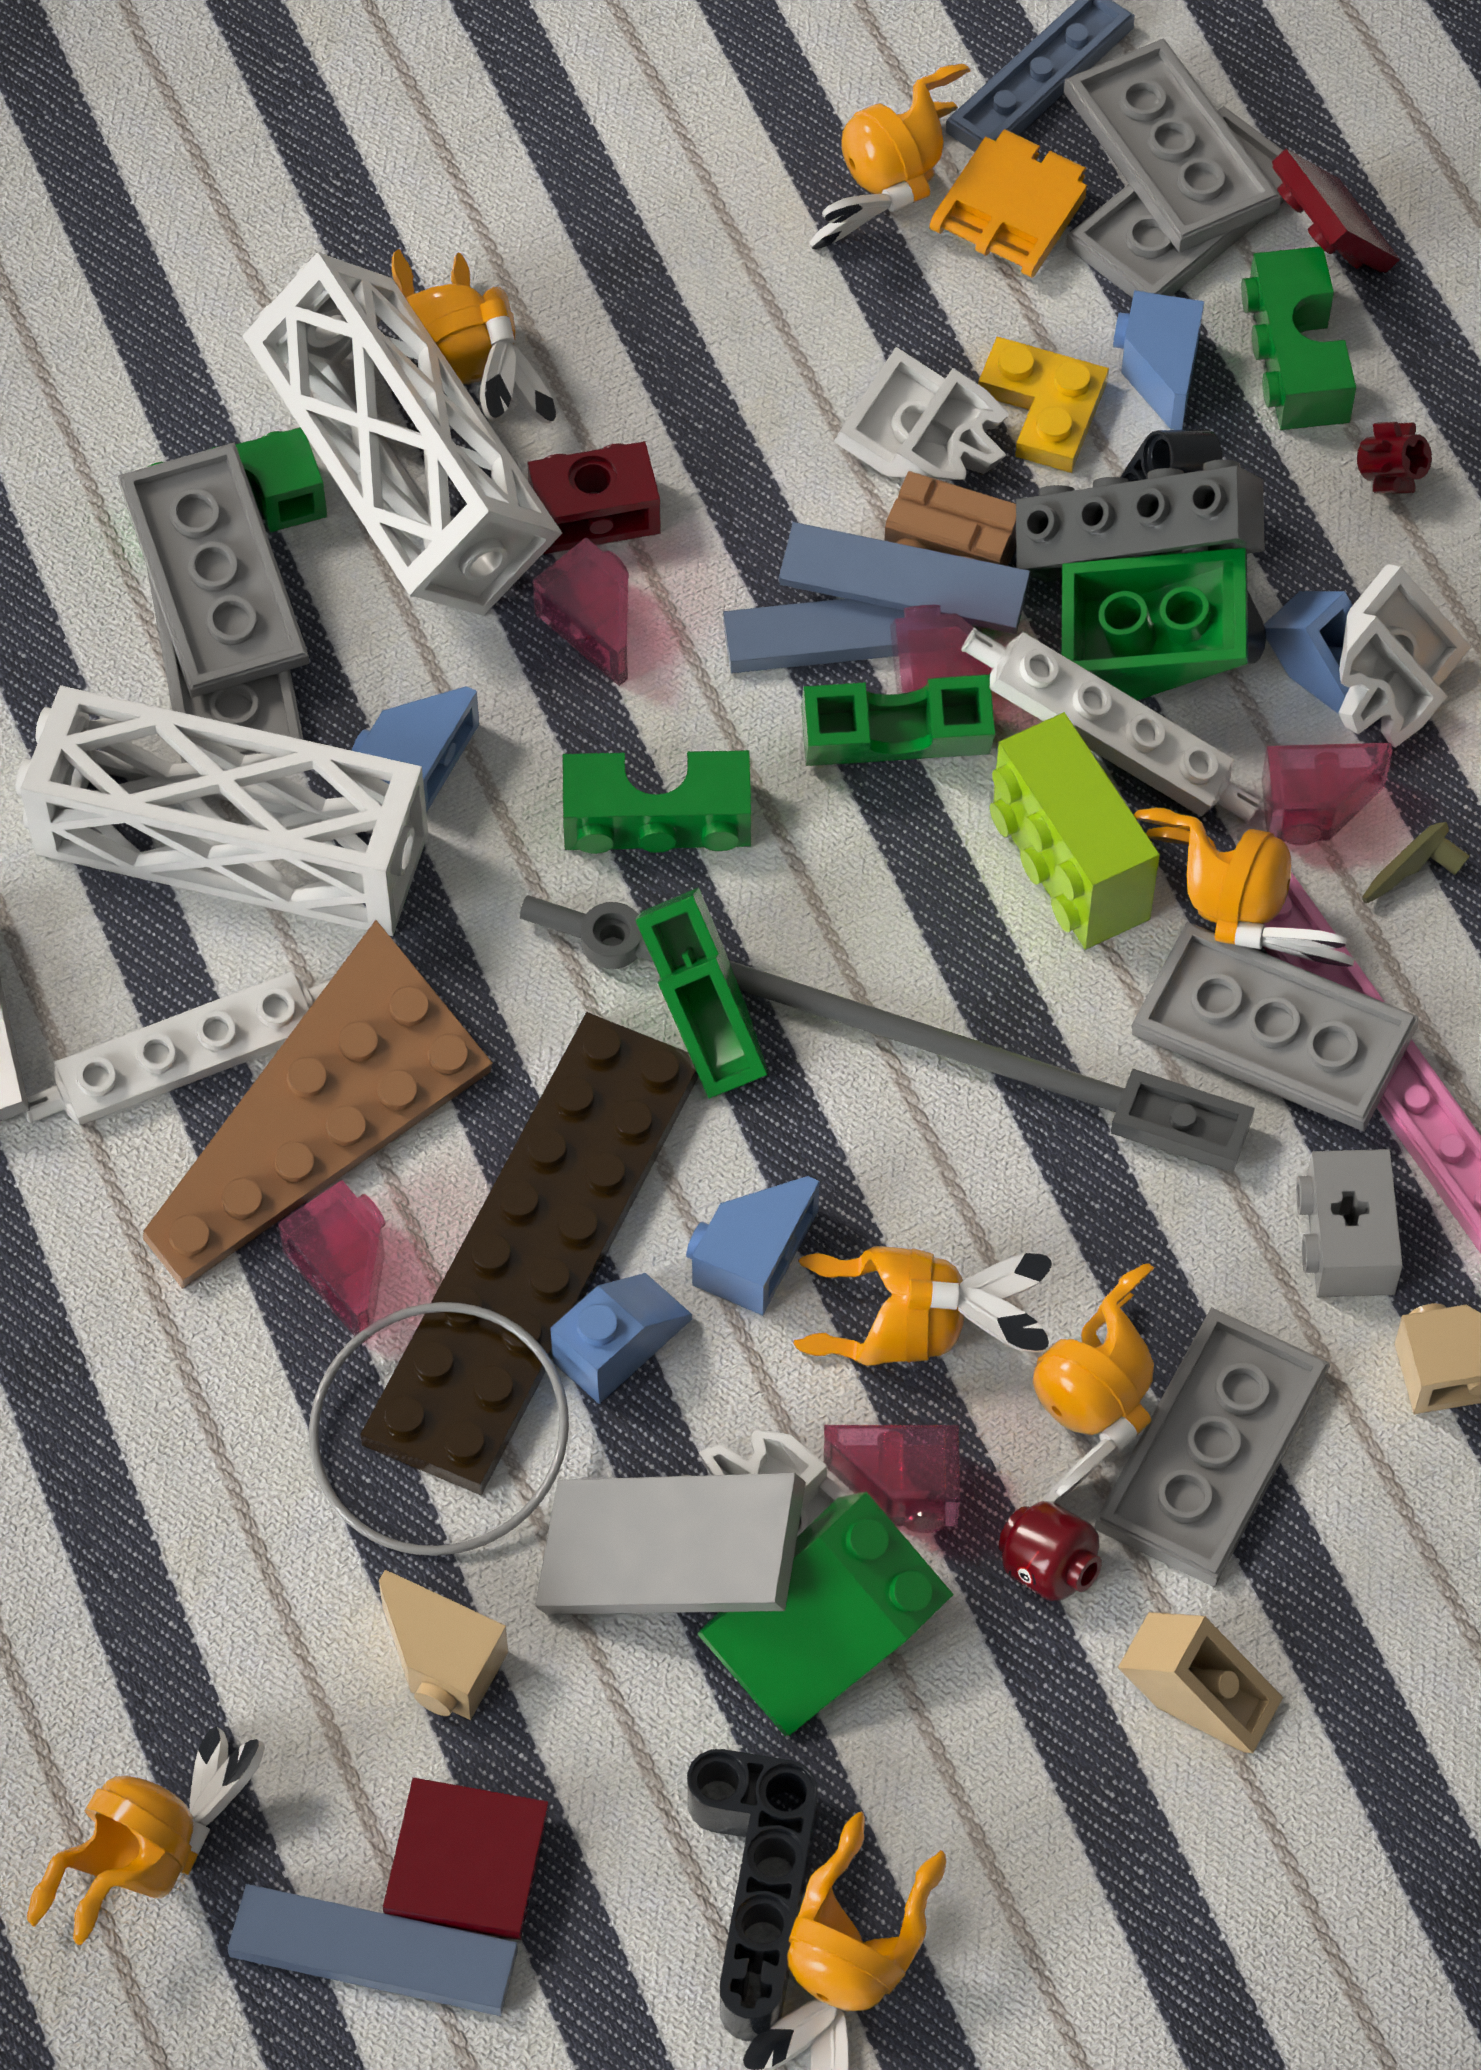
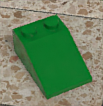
(1156, 618)
(848, 1606)

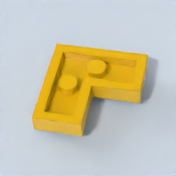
(1056, 391)

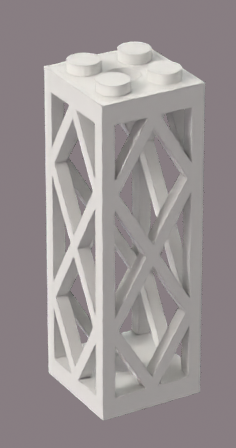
(313, 329)
(63, 809)

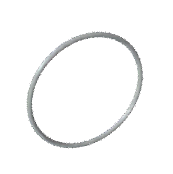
(491, 1536)

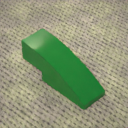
(702, 992)

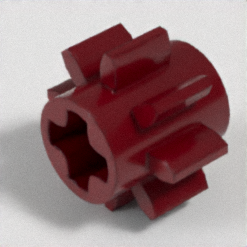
(1394, 457)

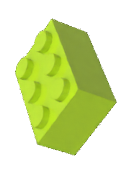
(1073, 831)

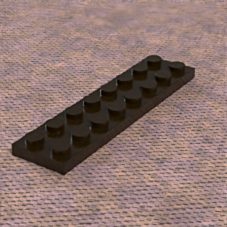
(532, 1252)

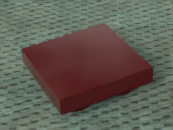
(1335, 213)
(466, 1858)

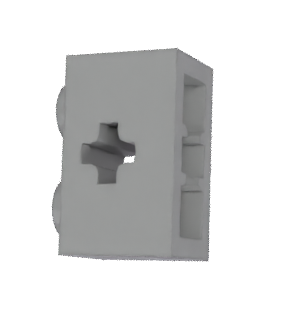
(1359, 1190)

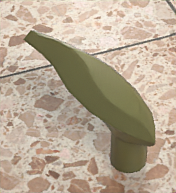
(1428, 844)

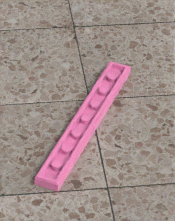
(1415, 1099)

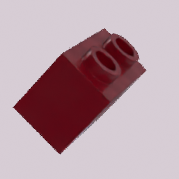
(624, 501)

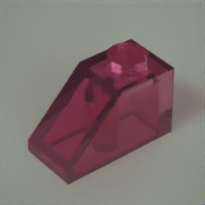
(588, 606)
(930, 647)
(1320, 787)
(339, 1252)
(902, 1467)

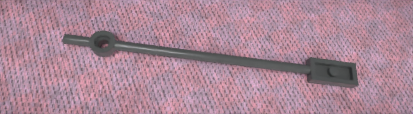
(1146, 1110)

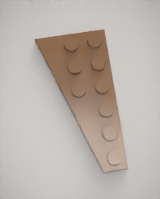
(342, 1086)

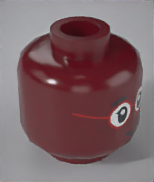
(1050, 1550)

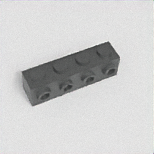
(1140, 518)

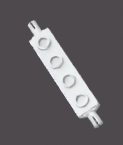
(1112, 723)
(175, 1051)

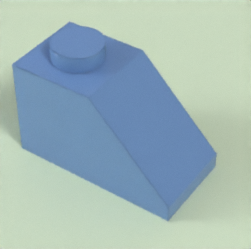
(1160, 350)
(1310, 640)
(425, 734)
(753, 1242)
(615, 1333)

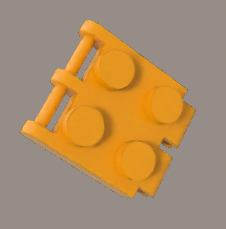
(1012, 201)

